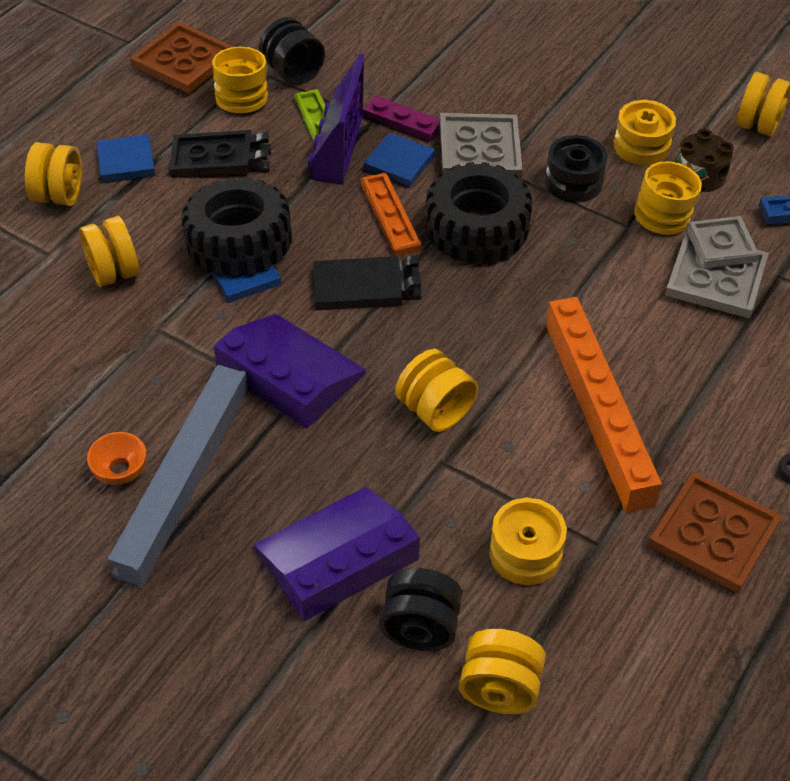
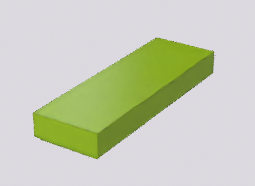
(311, 108)

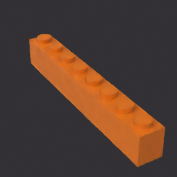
(603, 406)

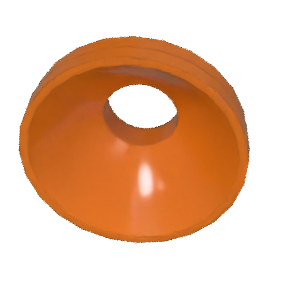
(114, 449)

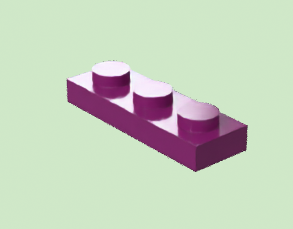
(402, 118)

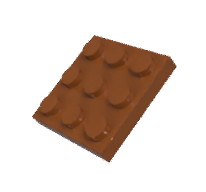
(180, 57)
(715, 531)

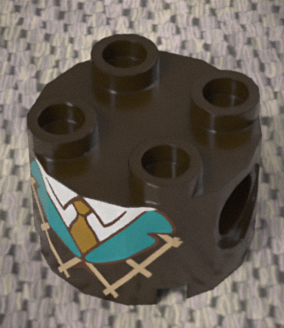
(707, 156)

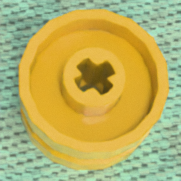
(761, 103)
(644, 132)
(53, 174)
(109, 251)
(527, 541)
(502, 671)

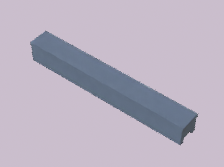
(178, 476)

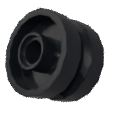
(576, 168)
(421, 609)

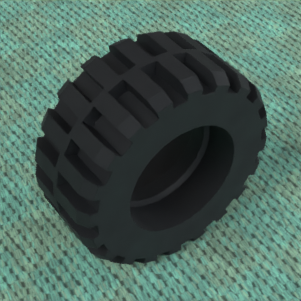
(237, 226)
(477, 236)

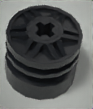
(292, 50)

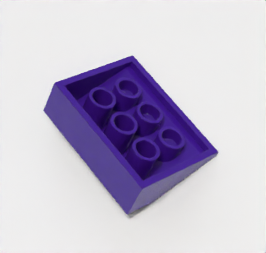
(339, 128)
(288, 367)
(339, 551)

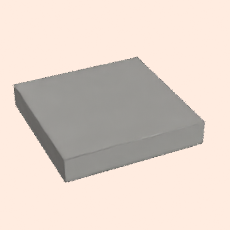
(722, 242)

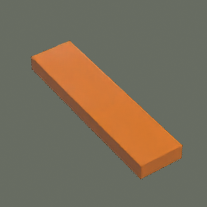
(390, 214)

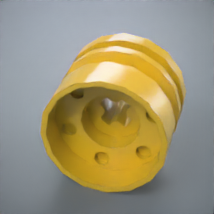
(240, 79)
(667, 197)
(436, 390)

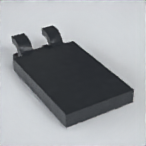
(219, 153)
(366, 282)

